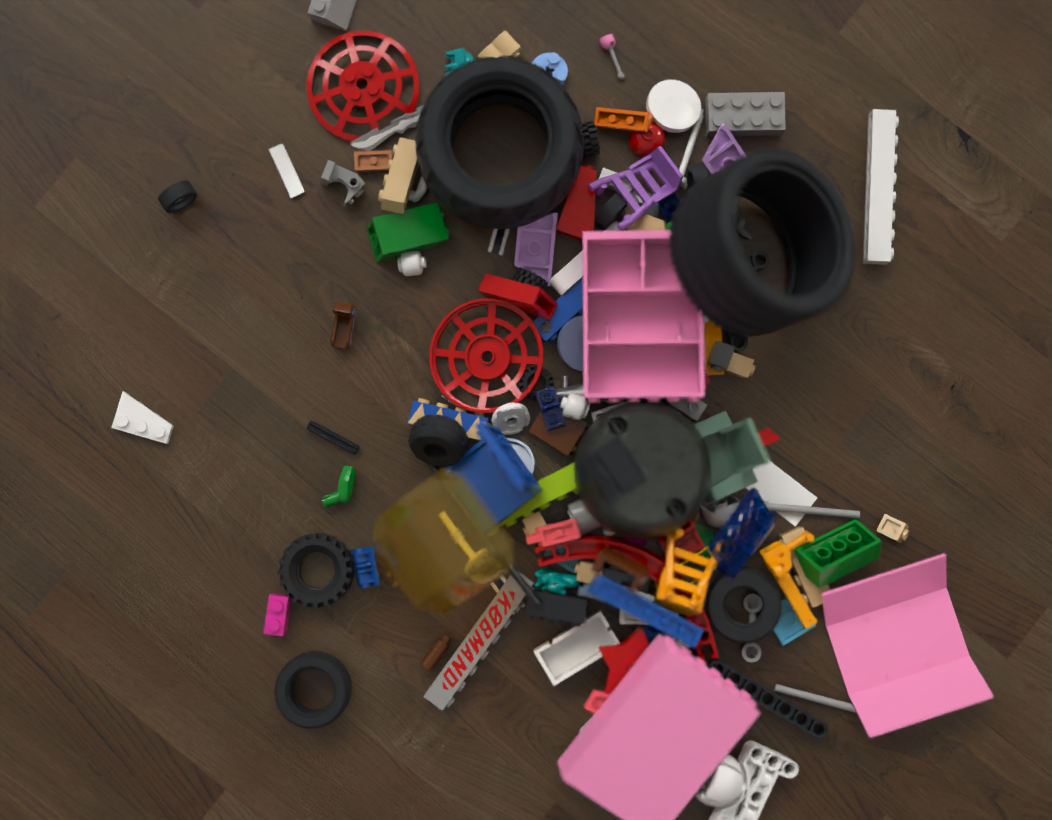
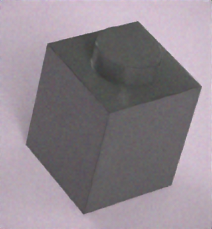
(720, 356)

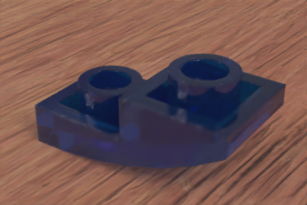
(550, 408)

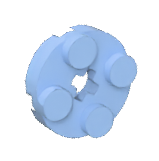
(554, 62)

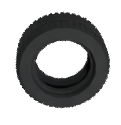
(292, 709)

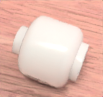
(411, 263)
(575, 407)

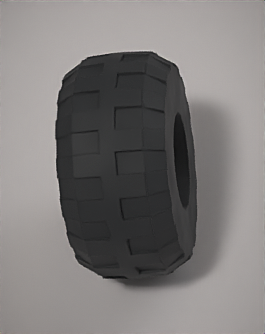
(438, 440)

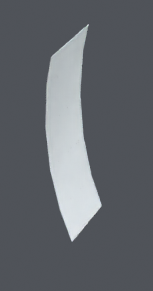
(286, 170)

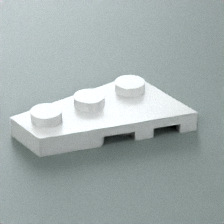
(141, 421)

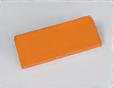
(623, 119)

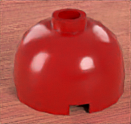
(646, 142)

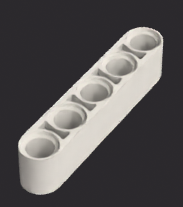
(573, 270)

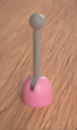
(608, 43)

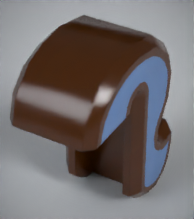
(343, 325)

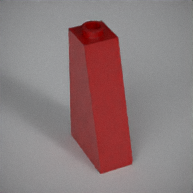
(579, 206)
(524, 296)

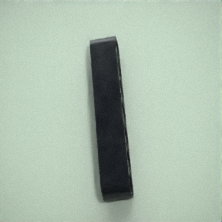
(775, 702)

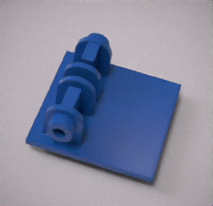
(365, 567)

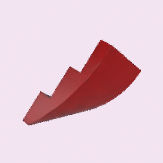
(689, 541)

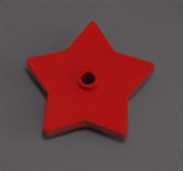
(622, 656)

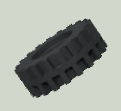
(290, 570)

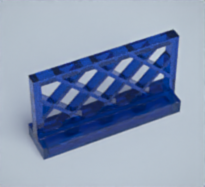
(750, 535)

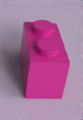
(277, 614)

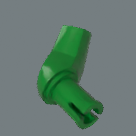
(345, 488)

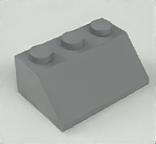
(332, 12)

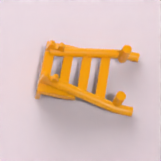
(665, 596)

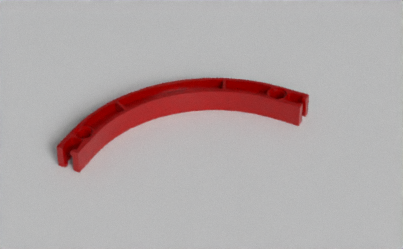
(589, 547)

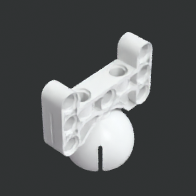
(734, 782)

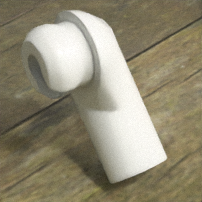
(421, 189)

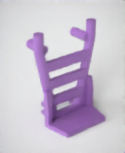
(664, 169)

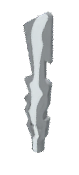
(375, 137)

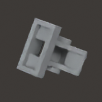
(336, 173)

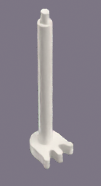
(689, 148)

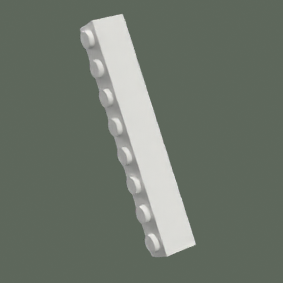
(879, 187)

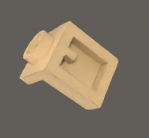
(893, 528)

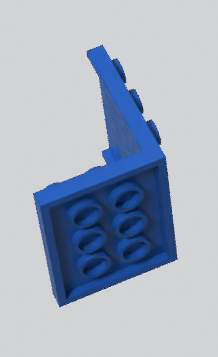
(496, 473)

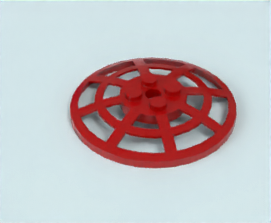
(360, 71)
(478, 346)

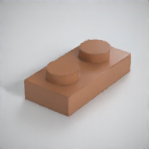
(372, 160)

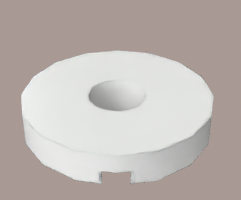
(507, 411)

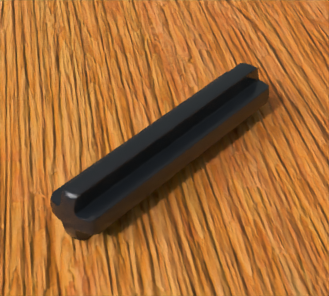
(333, 437)

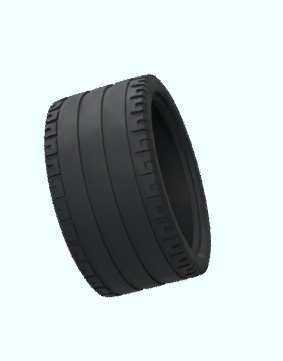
(809, 220)

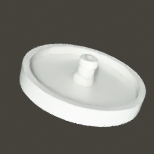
(673, 106)

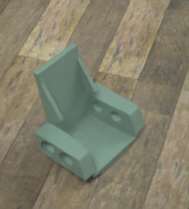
(733, 454)

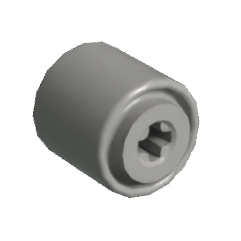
(585, 520)

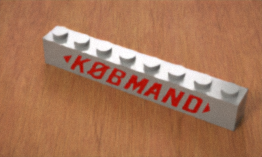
(476, 643)

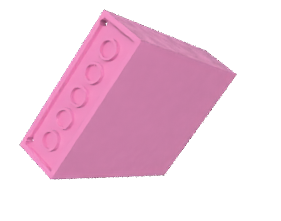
(637, 321)
(658, 735)

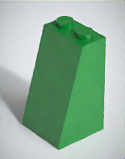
(406, 232)

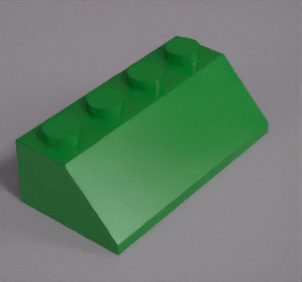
(838, 553)

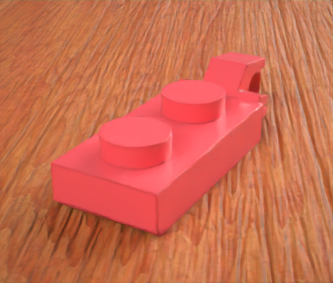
(555, 533)

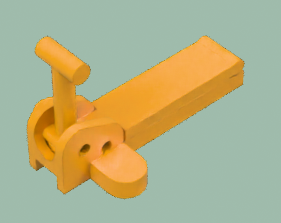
(778, 562)

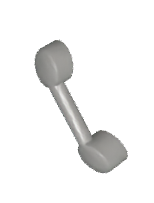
(752, 604)

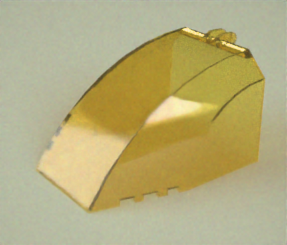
(441, 544)

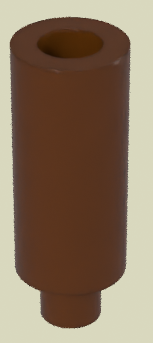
(436, 653)

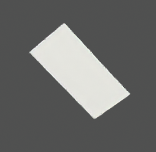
(780, 488)

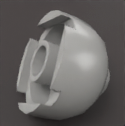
(719, 511)

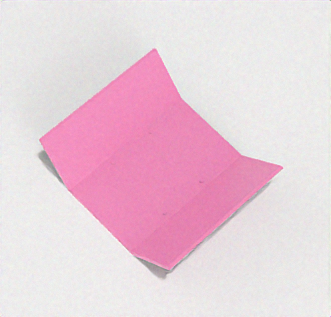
(901, 647)

